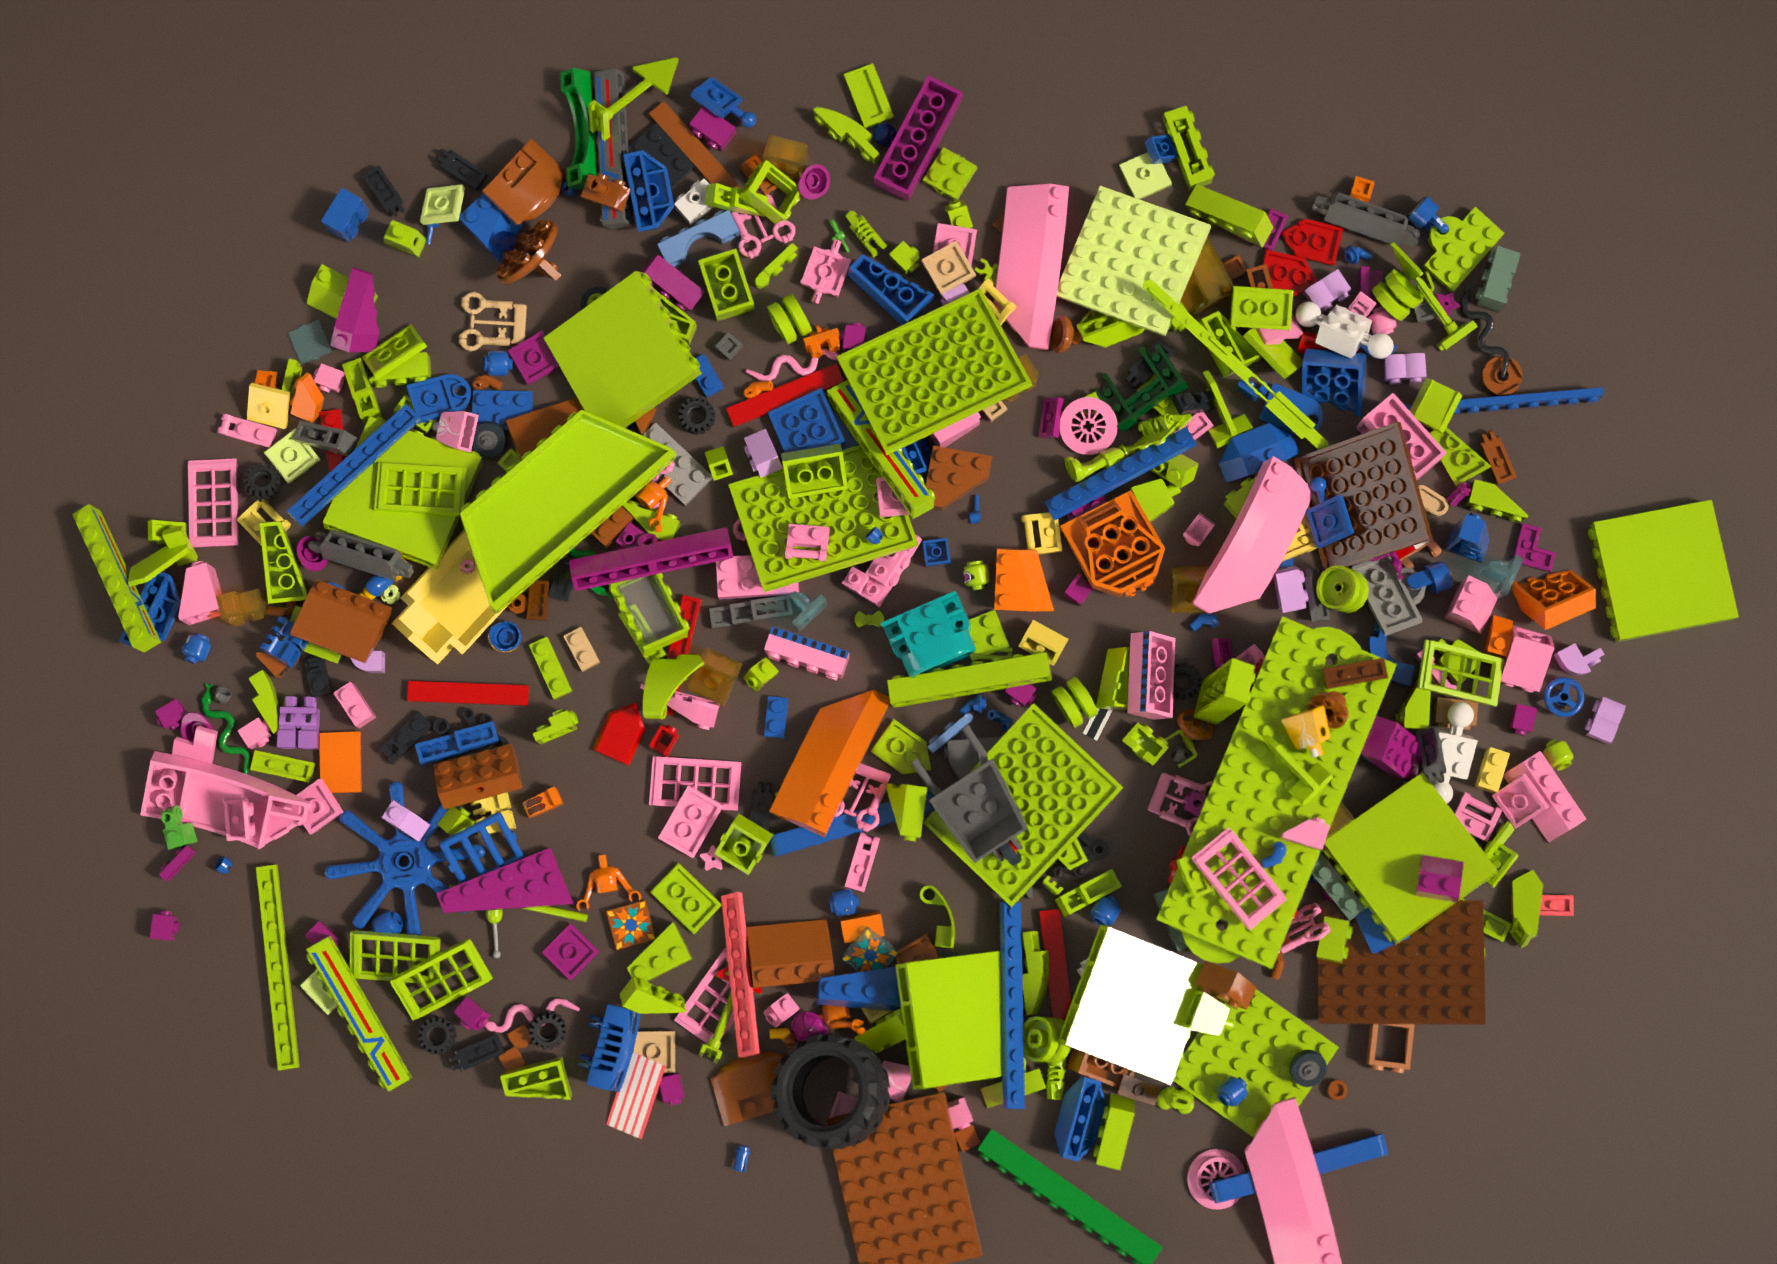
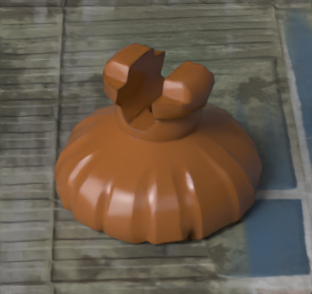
(1064, 334)

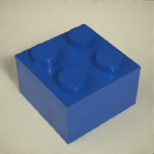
(345, 215)

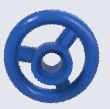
(1557, 700)

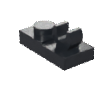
(1193, 402)
(317, 676)

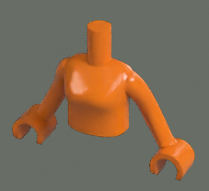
(652, 495)
(606, 881)
(835, 1016)

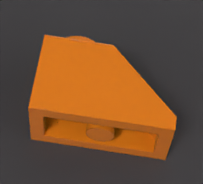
(1499, 637)

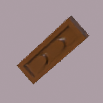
(1355, 673)

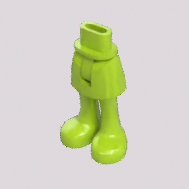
(1105, 459)
(1181, 1100)

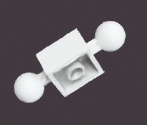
(1344, 331)
(1456, 747)

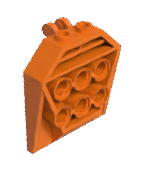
(1122, 575)

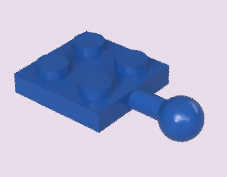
(722, 101)
(1330, 518)

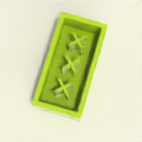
(1224, 691)

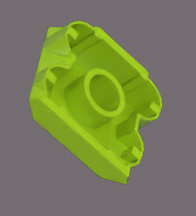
(1435, 405)

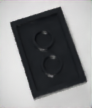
(663, 149)

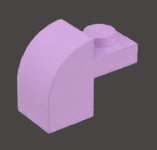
(1574, 663)
(374, 664)

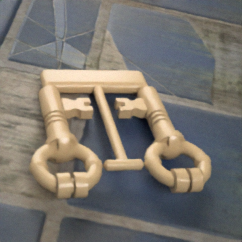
(519, 322)

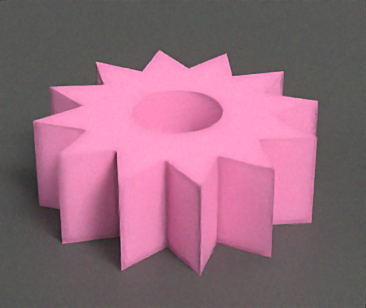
(471, 566)

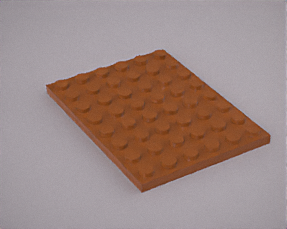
(908, 1188)

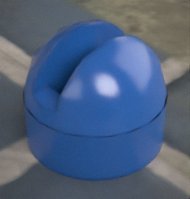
(571, 192)
(874, 535)
(222, 865)

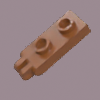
(1497, 457)

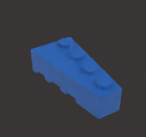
(864, 990)

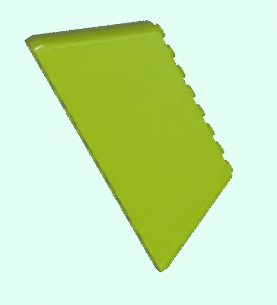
(555, 500)

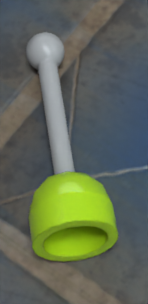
(494, 917)

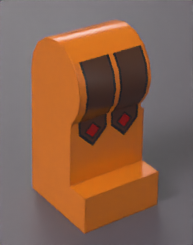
(543, 802)

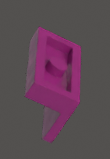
(1367, 281)

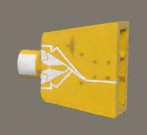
(1308, 729)

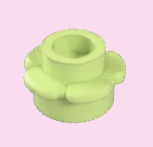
(395, 594)

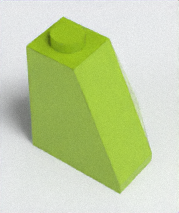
(908, 808)

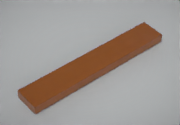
(691, 146)

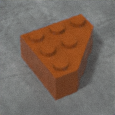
(955, 474)

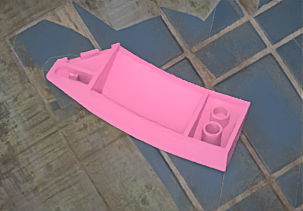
(1256, 539)
(200, 794)
(1291, 1190)

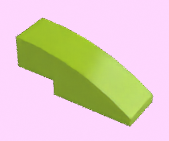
(729, 199)
(361, 390)
(267, 700)
(1088, 893)
(994, 1093)

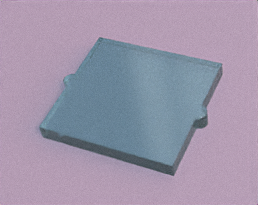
(310, 342)

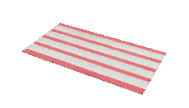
(637, 1096)

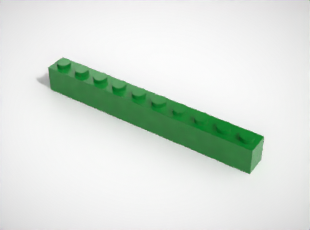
(1070, 1198)

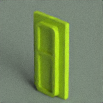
(868, 95)

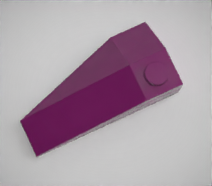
(356, 321)

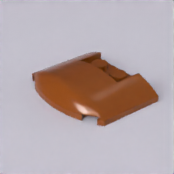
(526, 184)
(745, 1087)

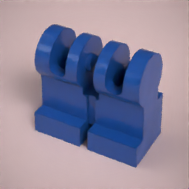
(286, 650)

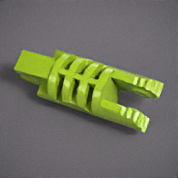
(864, 232)
(1055, 1080)

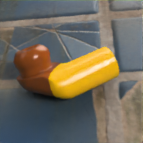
(785, 1035)

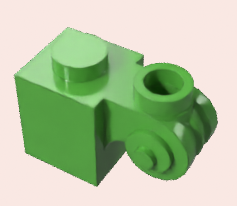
(176, 832)

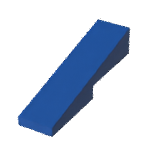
(456, 743)

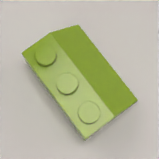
(328, 291)
(814, 471)

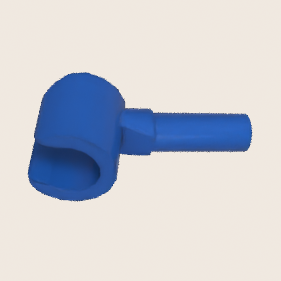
(430, 232)
(975, 517)

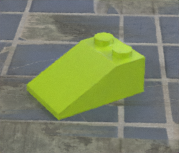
(1415, 710)

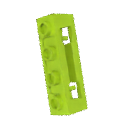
(1178, 118)

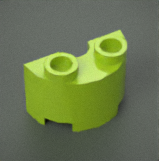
(1145, 744)

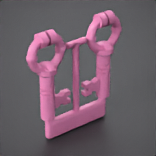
(745, 237)
(874, 774)
(1161, 792)
(1307, 936)

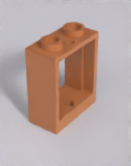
(1379, 1065)

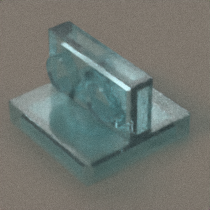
(1504, 575)
(808, 611)

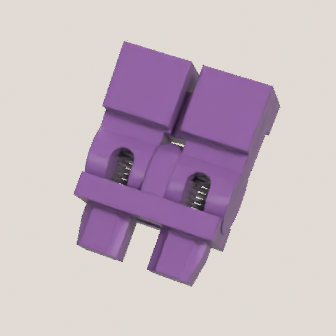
(298, 717)

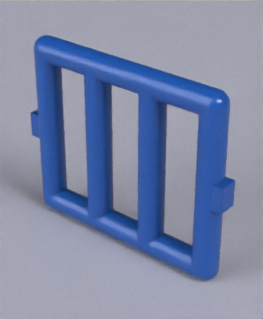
(480, 826)

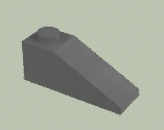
(325, 438)

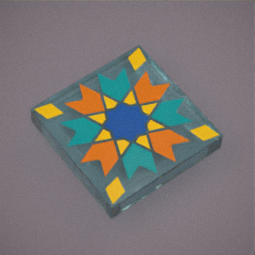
(869, 952)

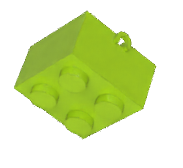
(743, 844)

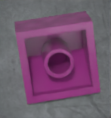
(1439, 878)

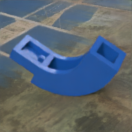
(1377, 646)

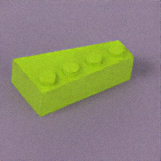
(1230, 215)
(281, 568)

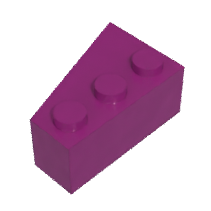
(672, 283)

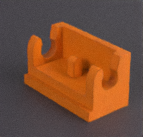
(854, 925)

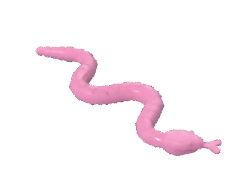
(794, 364)
(491, 1026)

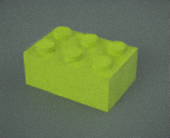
(726, 284)

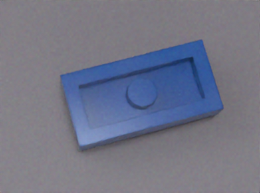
(708, 379)
(776, 717)

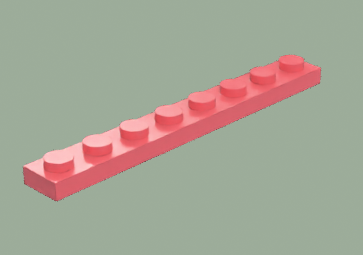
(740, 974)

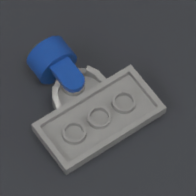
(1395, 600)

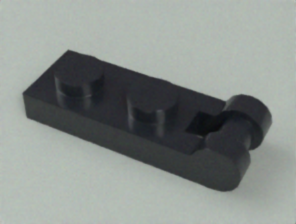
(406, 737)

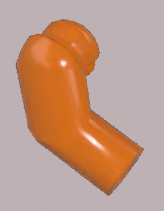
(756, 388)

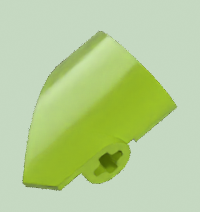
(663, 680)
(944, 934)

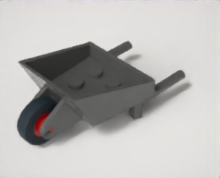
(979, 809)

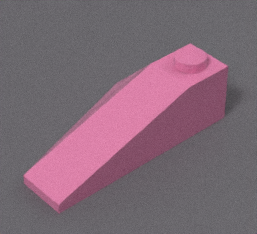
(694, 708)

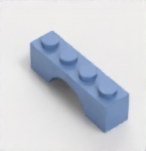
(720, 227)

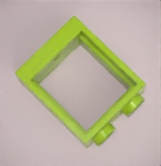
(767, 170)

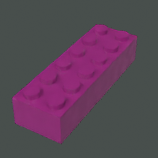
(918, 138)

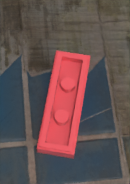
(1556, 905)

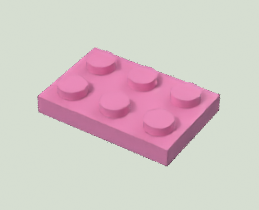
(690, 821)

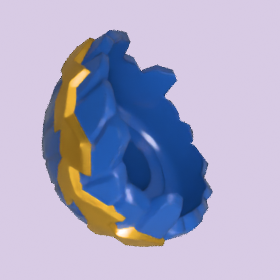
(504, 636)

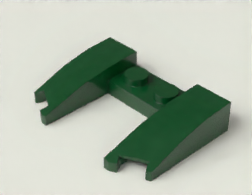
(1166, 384)

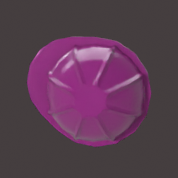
(814, 181)
(308, 558)
(191, 722)
(807, 1024)

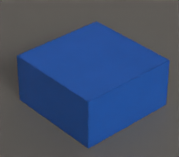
(1161, 149)
(936, 552)

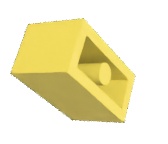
(1043, 639)
(1492, 770)

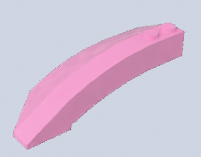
(1032, 258)

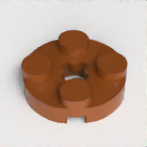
(1499, 387)

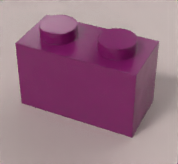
(712, 128)

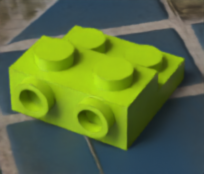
(561, 724)

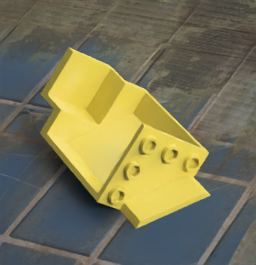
(446, 605)

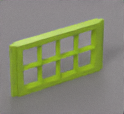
(382, 488)
(1494, 680)
(356, 954)
(407, 997)

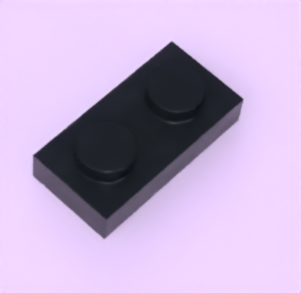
(562, 582)

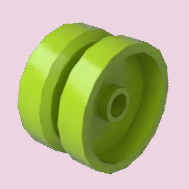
(1397, 295)
(786, 320)
(1342, 589)
(1077, 701)
(1042, 1038)

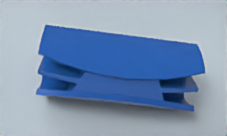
(613, 1048)

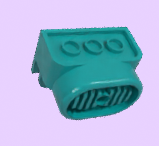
(931, 635)

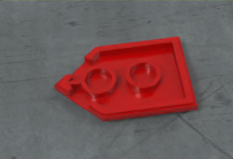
(1314, 240)
(1289, 272)
(621, 734)

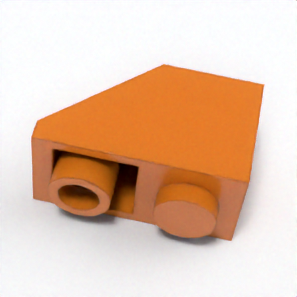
(307, 399)

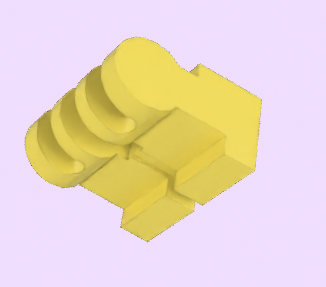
(495, 804)

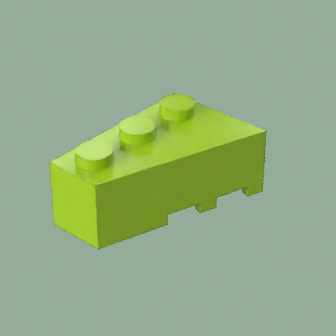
(1220, 328)

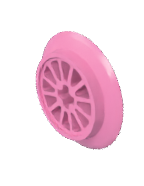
(1087, 447)
(1200, 1163)

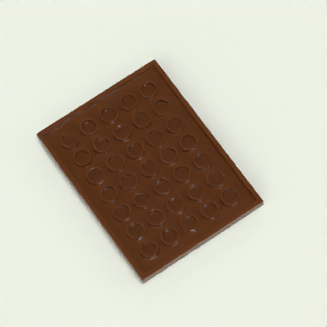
(1420, 981)

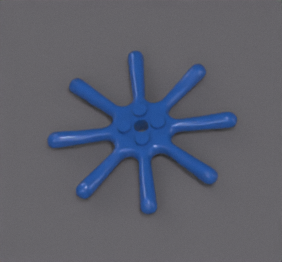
(389, 864)

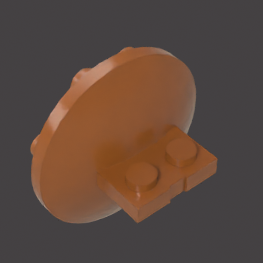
(530, 254)

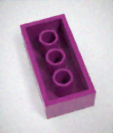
(1392, 749)

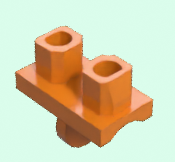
(820, 339)

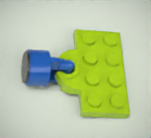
(1456, 242)

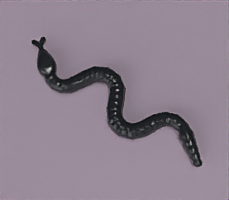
(1465, 301)

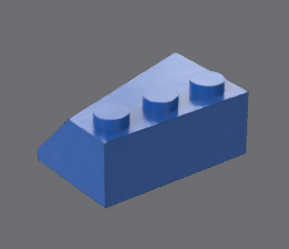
(486, 220)
(1335, 379)

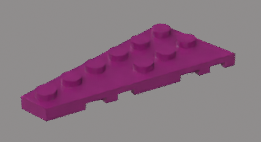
(521, 884)

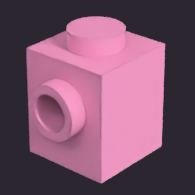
(329, 379)
(255, 733)

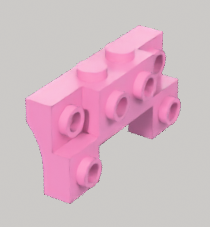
(880, 576)

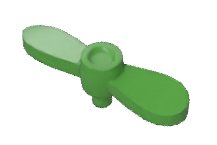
(838, 235)

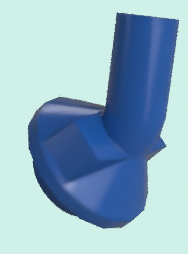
(1352, 254)
(978, 703)

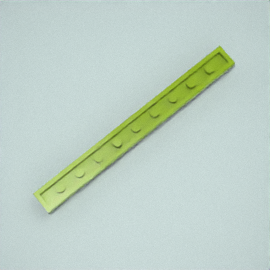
(277, 967)

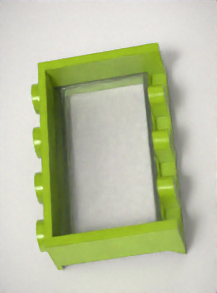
(649, 612)

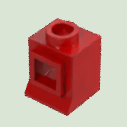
(661, 748)

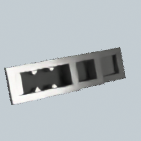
(750, 612)

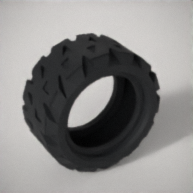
(789, 1084)

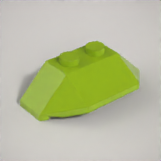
(1105, 330)

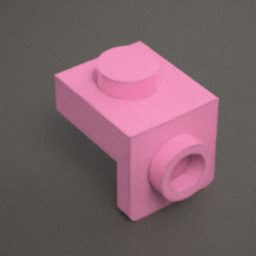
(1198, 530)
(1251, 655)
(781, 1010)

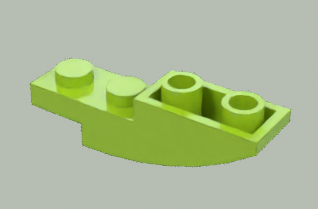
(843, 127)
(1036, 980)

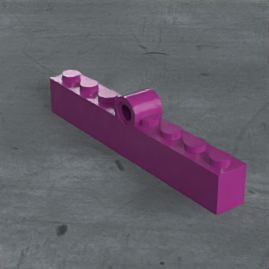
(650, 558)

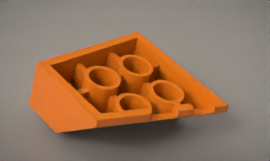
(1020, 581)
(1554, 598)

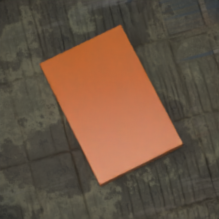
(341, 761)

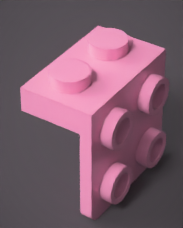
(238, 819)

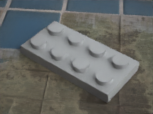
(687, 474)

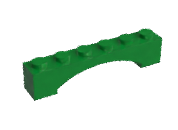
(578, 90)

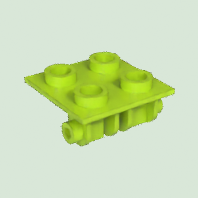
(1155, 431)

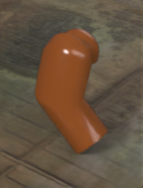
(486, 381)
(282, 611)
(1277, 967)

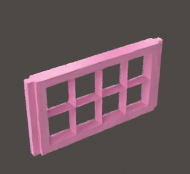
(213, 465)
(657, 780)
(1263, 909)
(690, 1024)

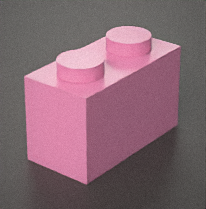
(354, 704)

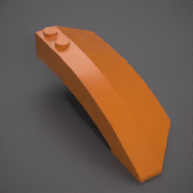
(829, 761)

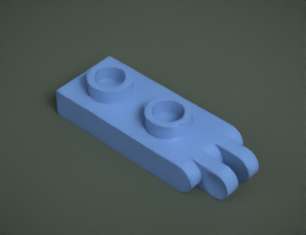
(951, 730)

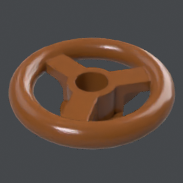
(1193, 729)

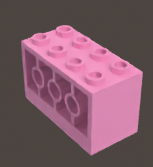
(1422, 447)

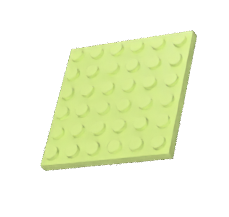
(1123, 248)

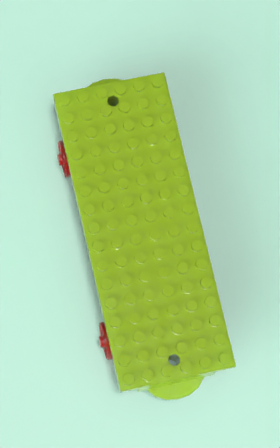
(1254, 796)

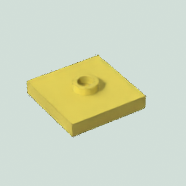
(268, 405)

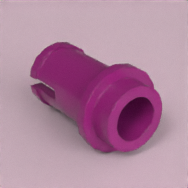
(1459, 493)

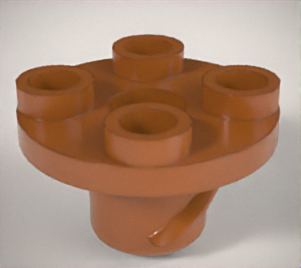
(1334, 707)

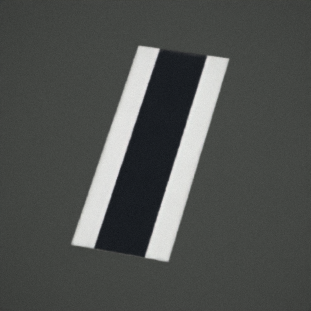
(1097, 723)

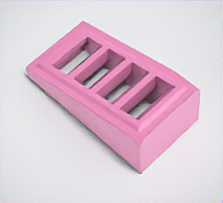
(1358, 308)

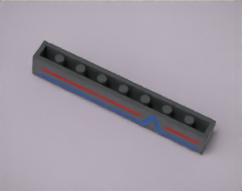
(609, 88)

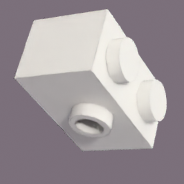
(692, 204)

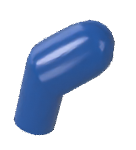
(1204, 619)
(1001, 718)

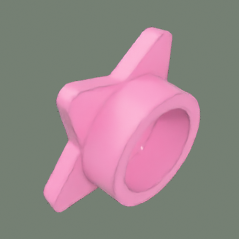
(708, 862)

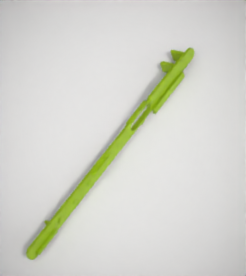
(1278, 405)

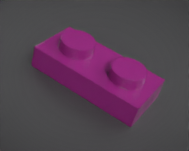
(1051, 417)
(1222, 651)
(171, 868)

